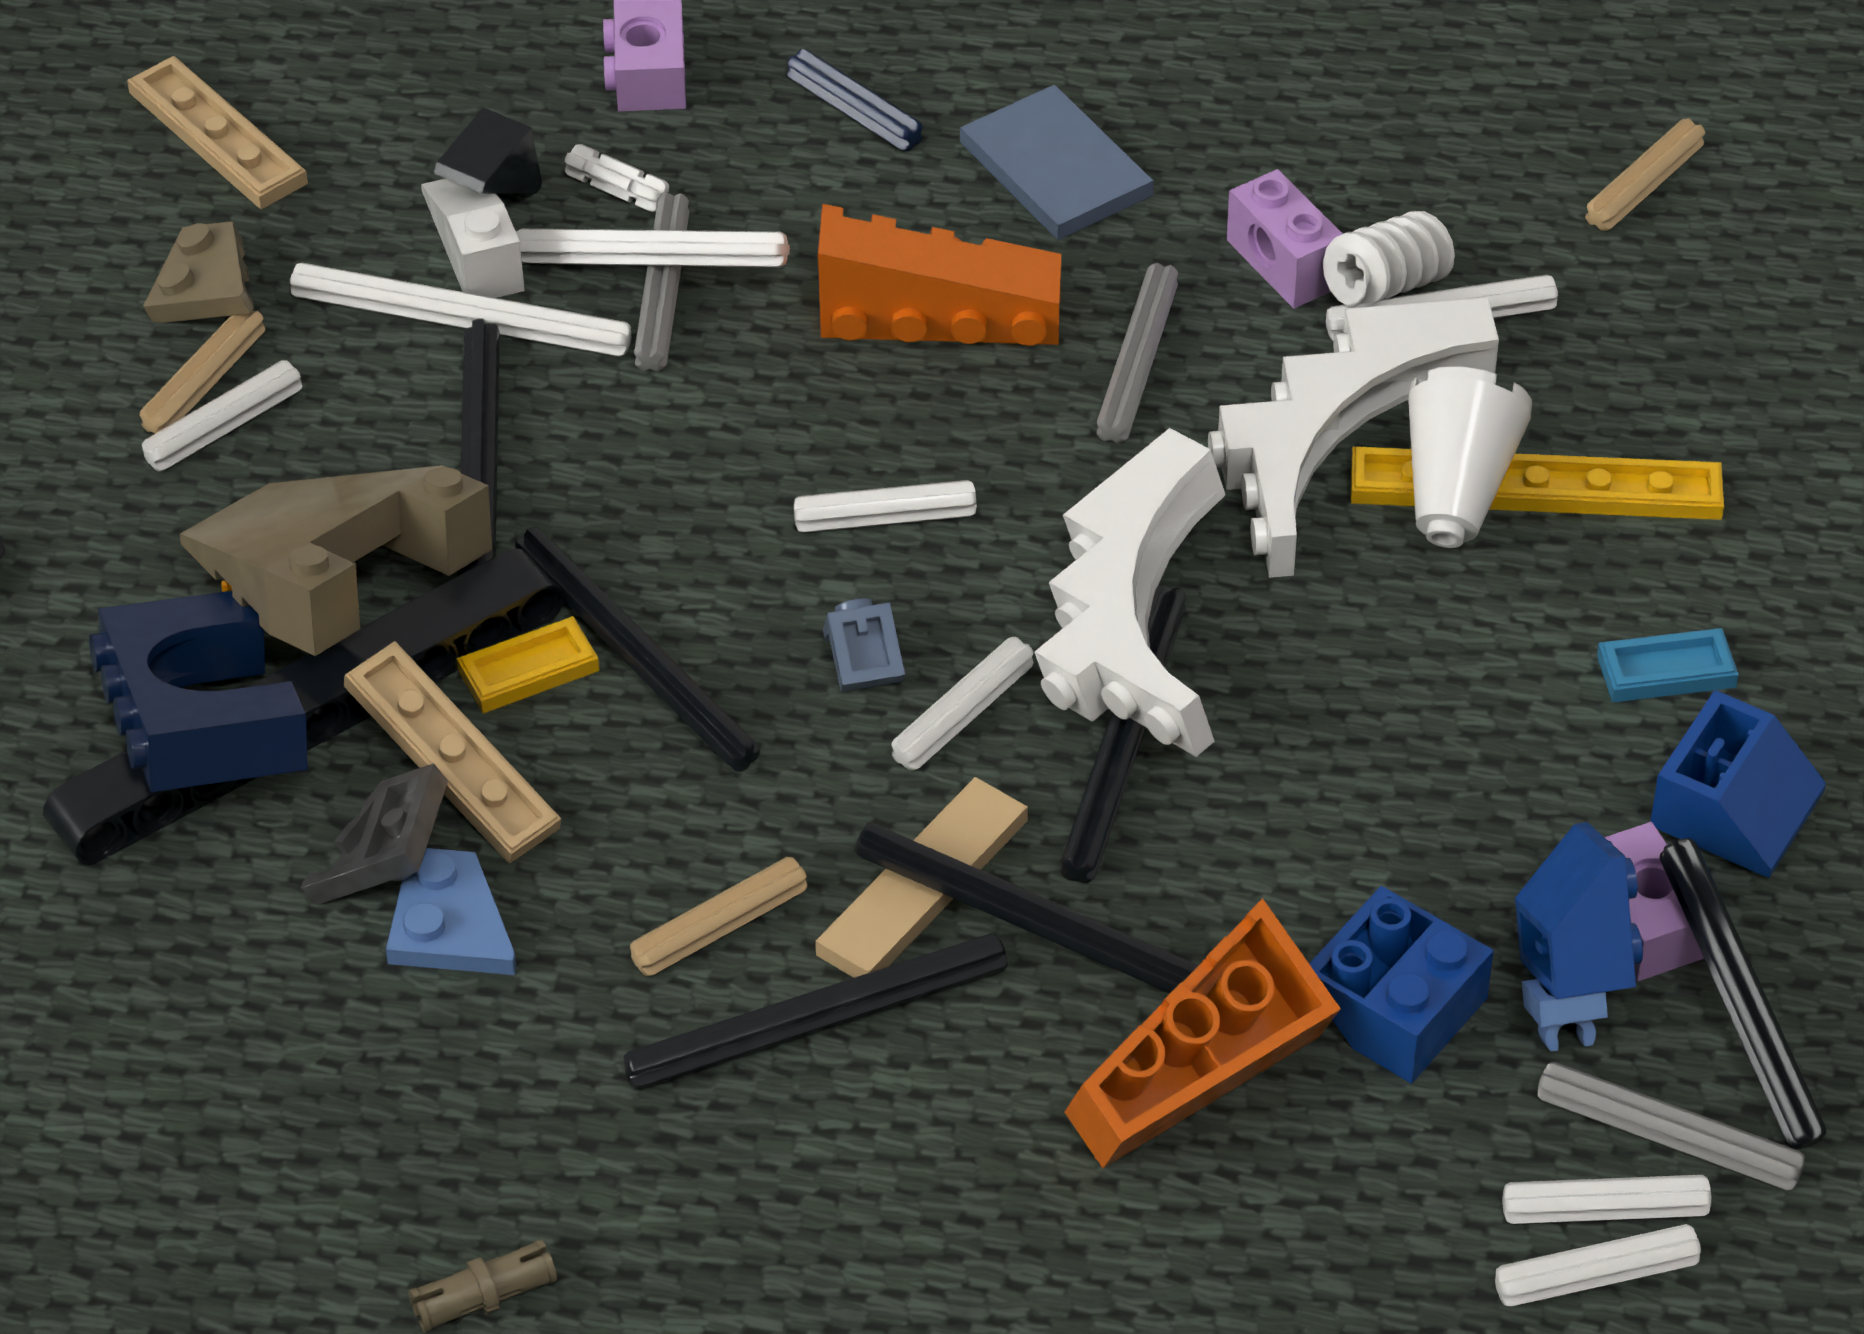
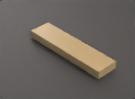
(217, 132)
(437, 732)
(899, 909)

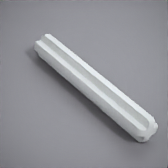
(1504, 297)

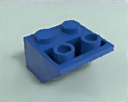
(1737, 785)
(1578, 919)
(1402, 982)

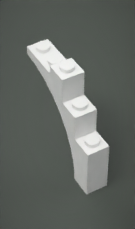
(1327, 396)
(1105, 597)

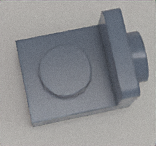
(864, 644)

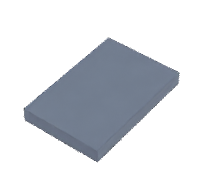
(1056, 162)

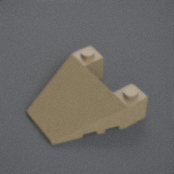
(296, 543)

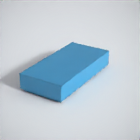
(1667, 665)

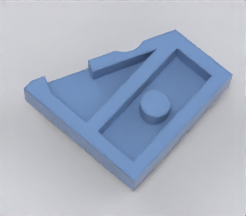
(449, 918)

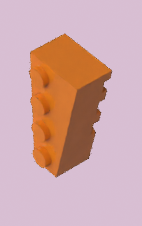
(932, 285)
(1212, 1033)

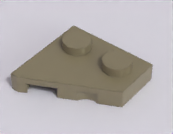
(201, 276)

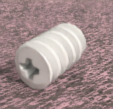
(1388, 258)

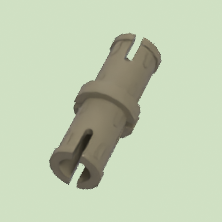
(482, 1285)

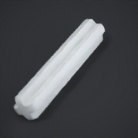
(221, 415)
(885, 506)
(962, 703)
(1606, 1199)
(1597, 1265)

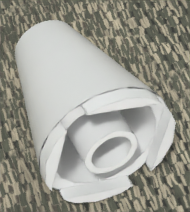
(1461, 448)

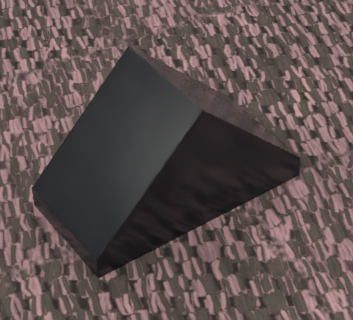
(493, 156)

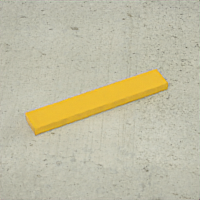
(1562, 484)

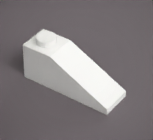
(476, 238)

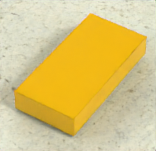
(528, 664)

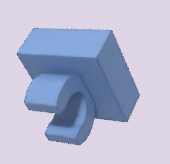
(1554, 1013)

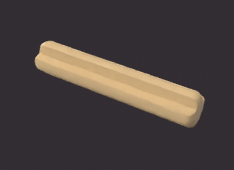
(1645, 174)
(202, 371)
(718, 916)

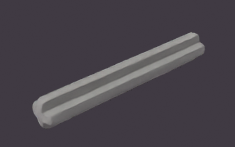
(660, 291)
(1137, 353)
(1671, 1126)

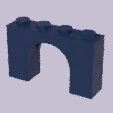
(190, 734)

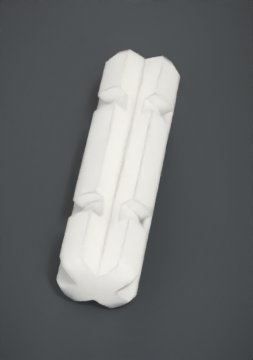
(615, 177)

